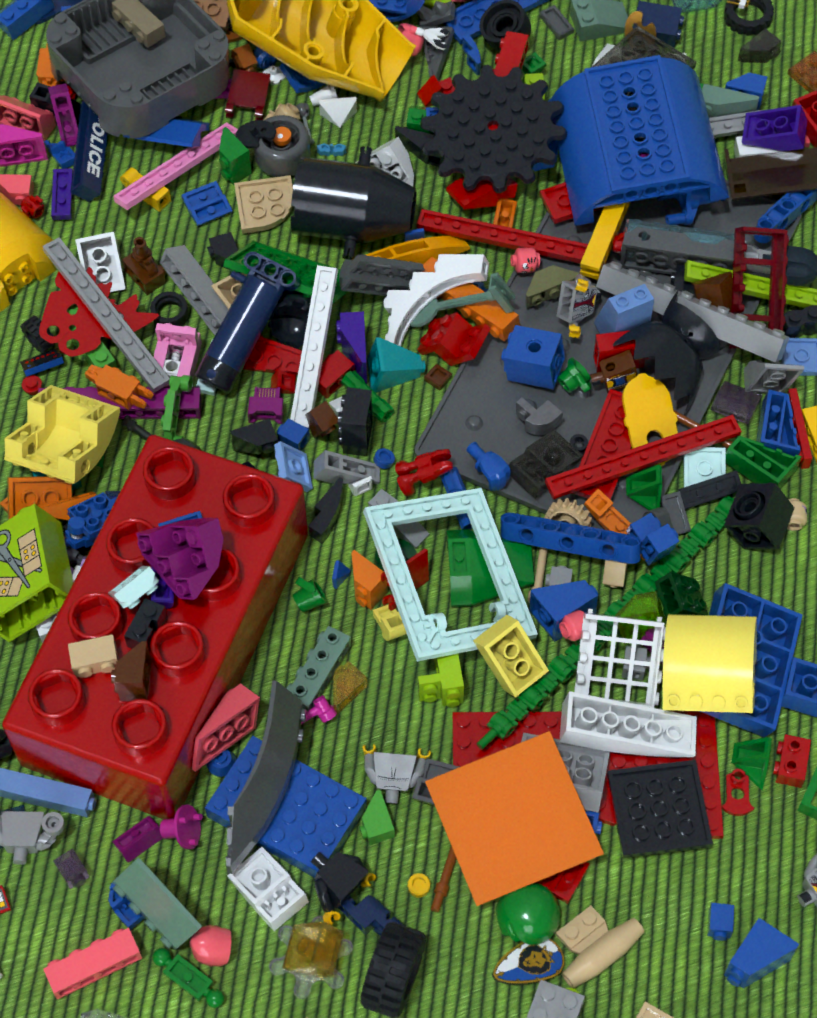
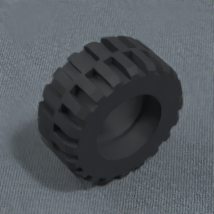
(393, 970)

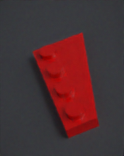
(273, 356)

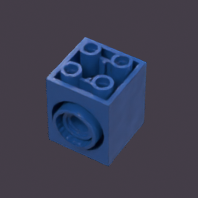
(533, 356)

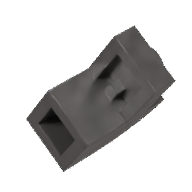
(539, 420)

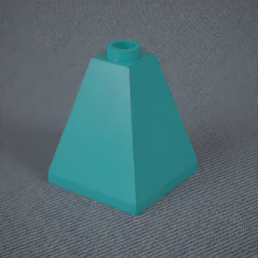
(392, 365)

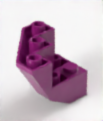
(184, 553)

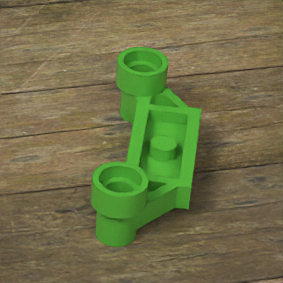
(172, 404)

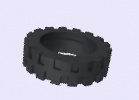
(746, 26)

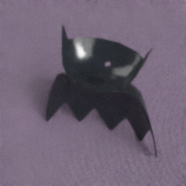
(673, 349)

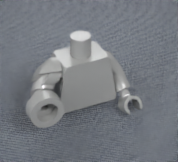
(28, 832)

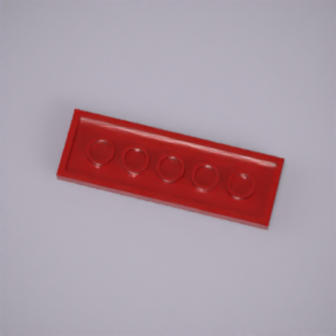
(608, 439)

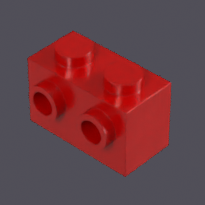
(792, 760)

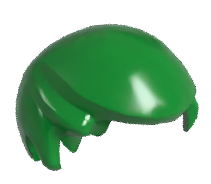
(529, 914)

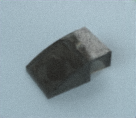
(542, 460)

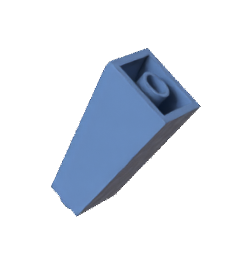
(625, 310)

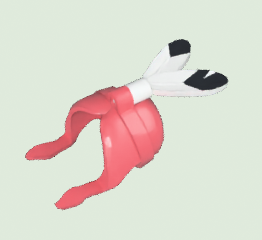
(416, 36)

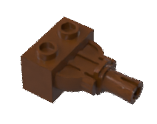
(142, 268)

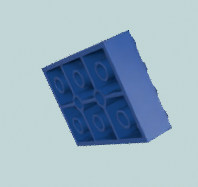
(776, 644)
(311, 818)

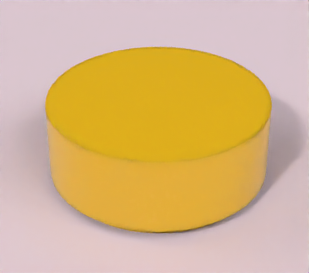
(418, 885)

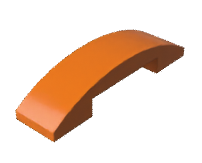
(606, 515)

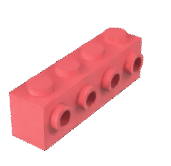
(92, 963)

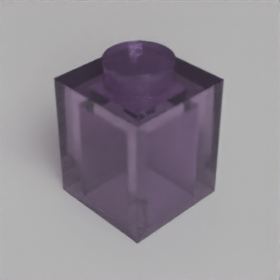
(71, 869)

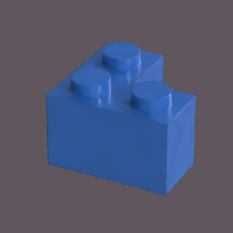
(655, 539)

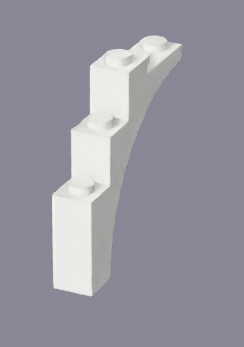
(450, 272)

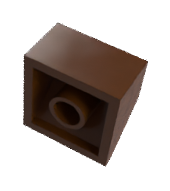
(133, 673)

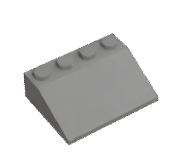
(586, 769)

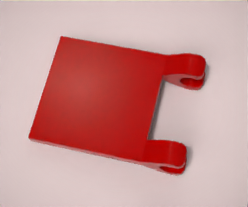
(419, 573)

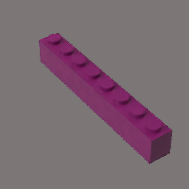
(189, 407)

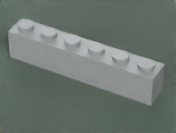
(194, 285)

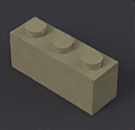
(138, 21)

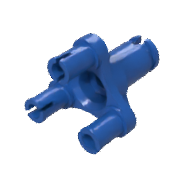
(689, 203)

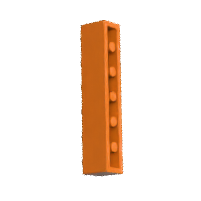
(481, 312)

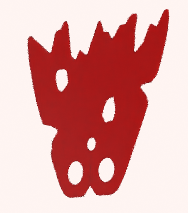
(88, 329)

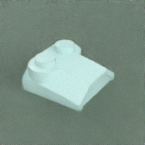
(134, 586)

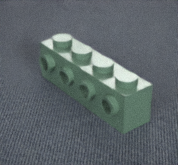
(320, 666)

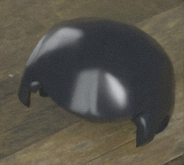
(290, 320)

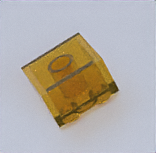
(313, 949)

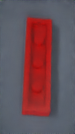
(798, 421)

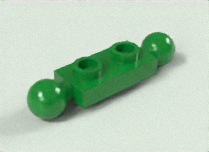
(188, 977)

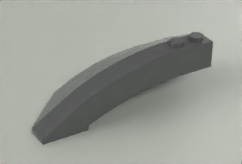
(269, 776)

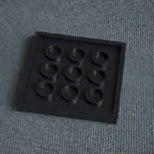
(659, 808)

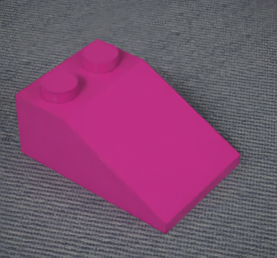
(20, 146)

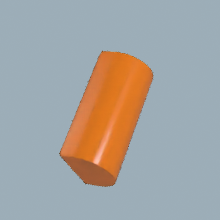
(505, 212)

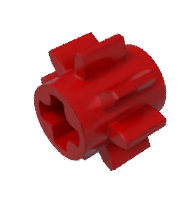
(32, 206)

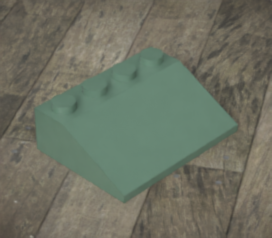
(156, 904)

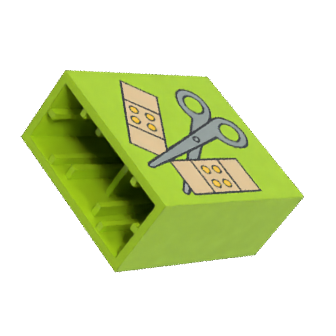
(32, 571)

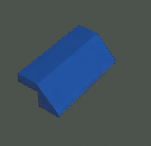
(178, 132)

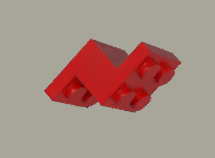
(453, 339)

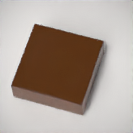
(438, 377)

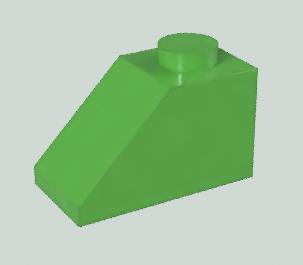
(376, 821)

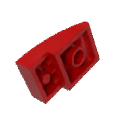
(481, 196)

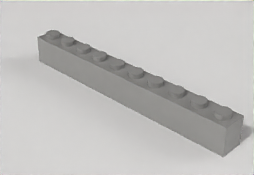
(727, 326)

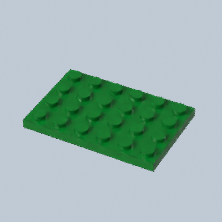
(301, 266)

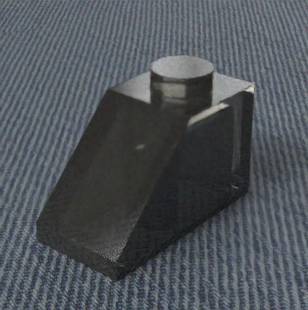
(760, 48)

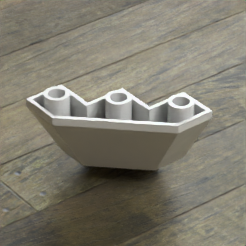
(394, 159)

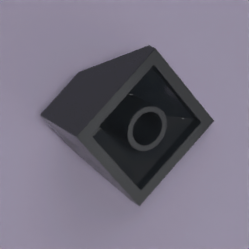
(254, 438)

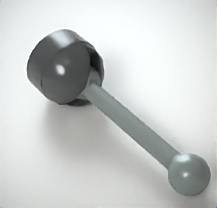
(304, 112)

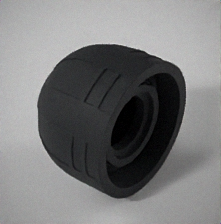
(503, 17)

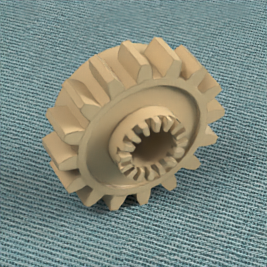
(569, 512)

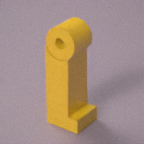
(154, 199)

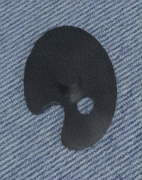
(251, 133)

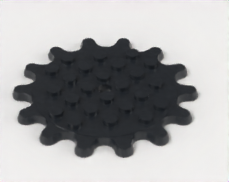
(497, 154)

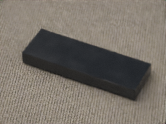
(710, 489)

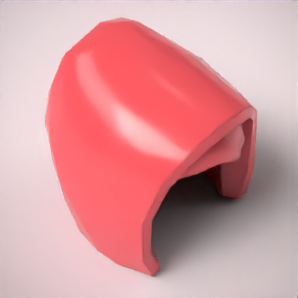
(211, 945)

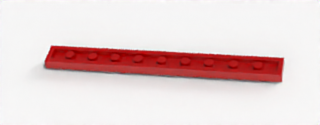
(501, 235)
(642, 457)

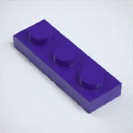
(61, 194)

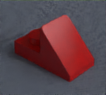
(432, 86)

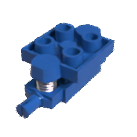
(87, 520)

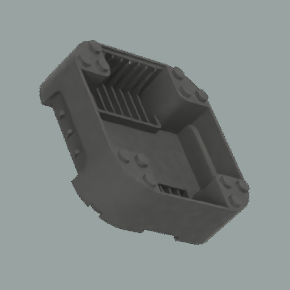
(134, 85)

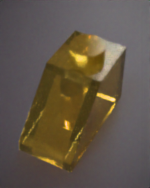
(347, 685)

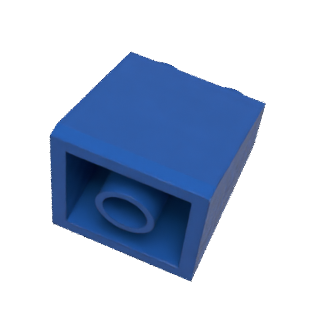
(554, 602)
(759, 954)

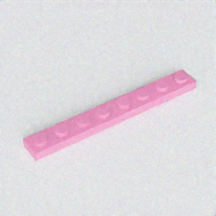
(171, 169)

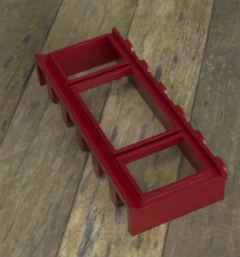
(777, 275)

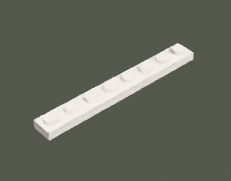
(314, 343)

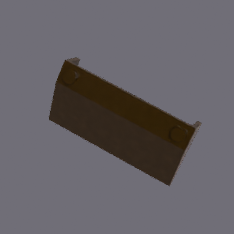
(771, 173)

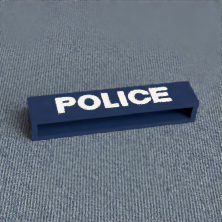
(88, 156)

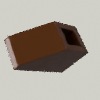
(321, 420)

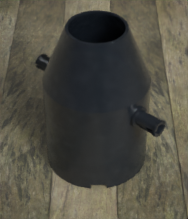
(350, 202)

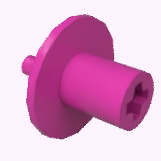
(183, 827)

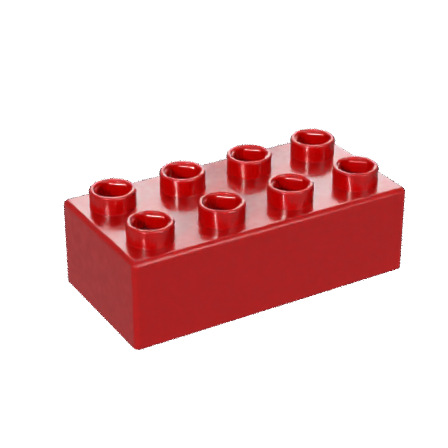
(145, 747)

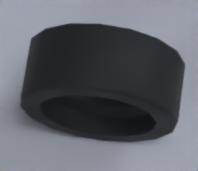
(170, 298)

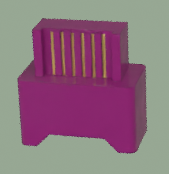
(266, 405)

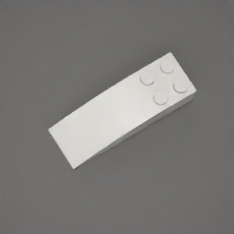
(626, 727)

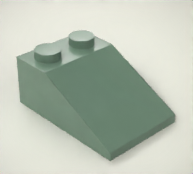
(598, 18)
(727, 102)

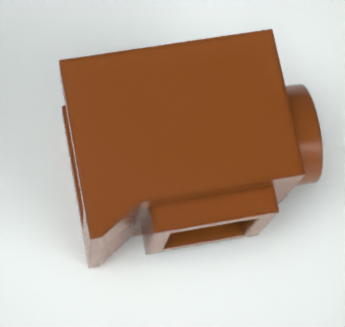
(244, 58)

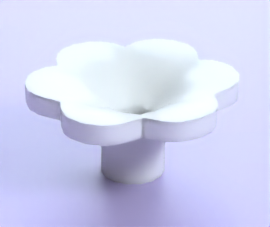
(276, 74)

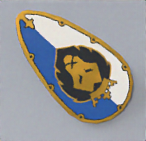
(529, 964)

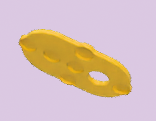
(648, 409)

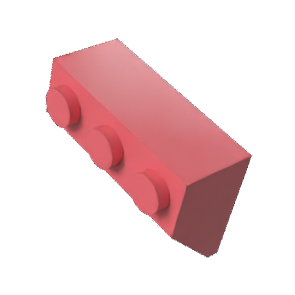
(26, 116)

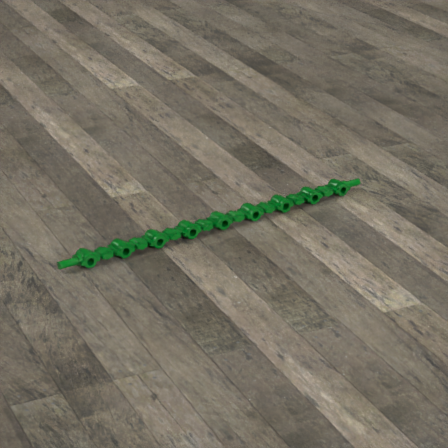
(562, 667)

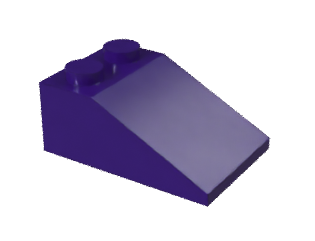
(776, 128)
(352, 336)

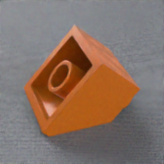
(367, 581)

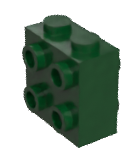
(680, 595)

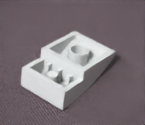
(268, 888)

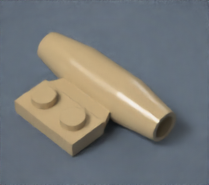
(595, 945)

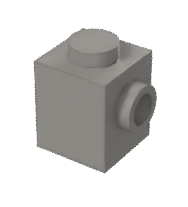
(558, 575)
(638, 670)

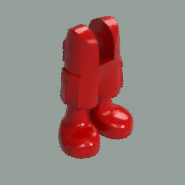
(428, 467)

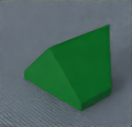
(646, 487)
(753, 758)

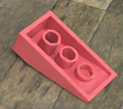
(228, 723)

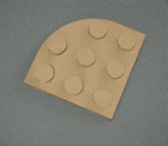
(263, 202)

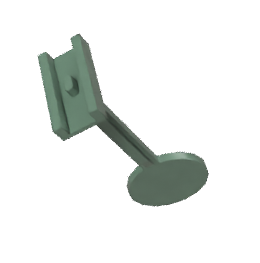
(497, 291)

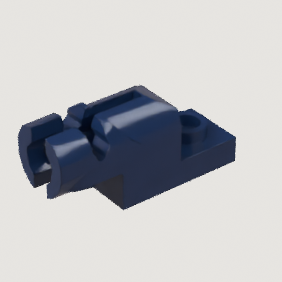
(367, 914)

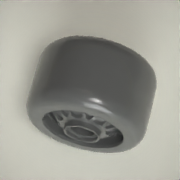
(283, 160)

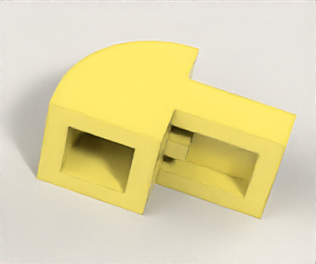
(389, 622)

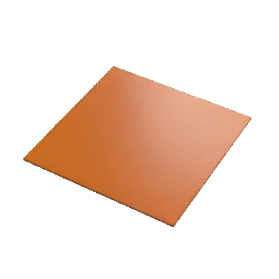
(513, 818)

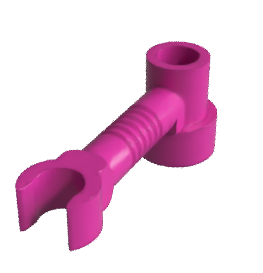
(322, 709)

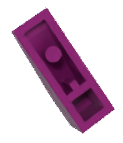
(64, 113)

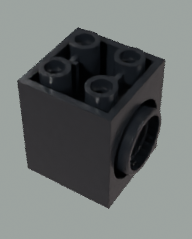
(759, 516)

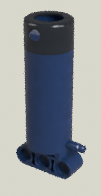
(244, 321)

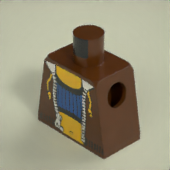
(615, 371)

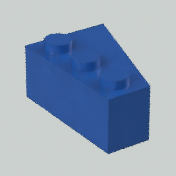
(776, 423)

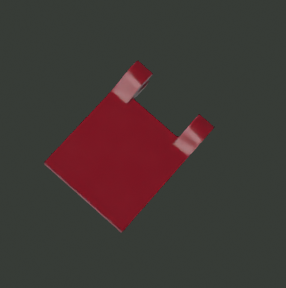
(248, 91)

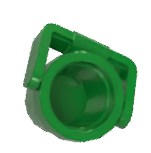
(574, 376)
(309, 595)

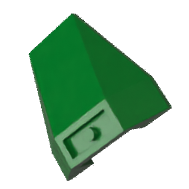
(469, 573)

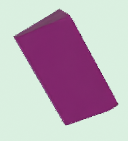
(138, 839)

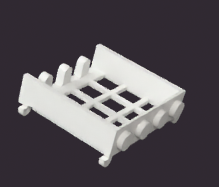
(586, 656)

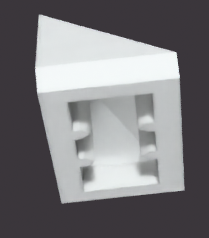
(338, 109)

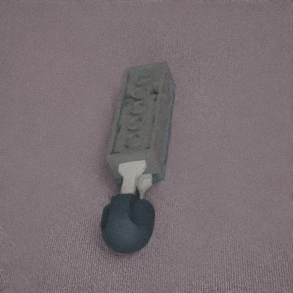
(663, 246)

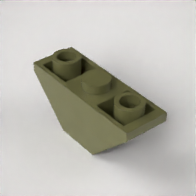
(547, 284)

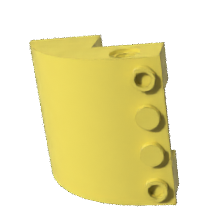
(62, 434)
(710, 663)

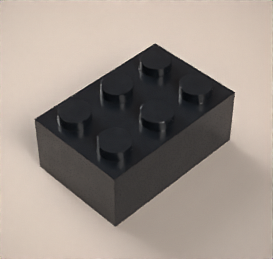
(355, 421)

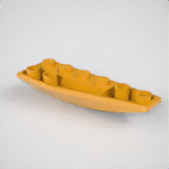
(423, 249)

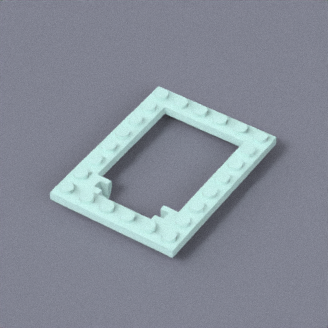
(426, 638)

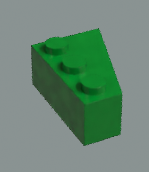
(760, 462)

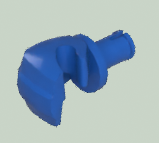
(491, 465)

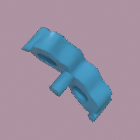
(324, 149)

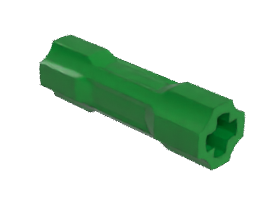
(381, 408)

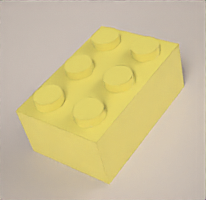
(511, 655)

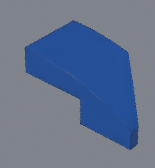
(61, 153)

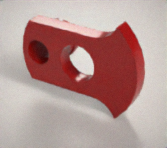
(734, 806)

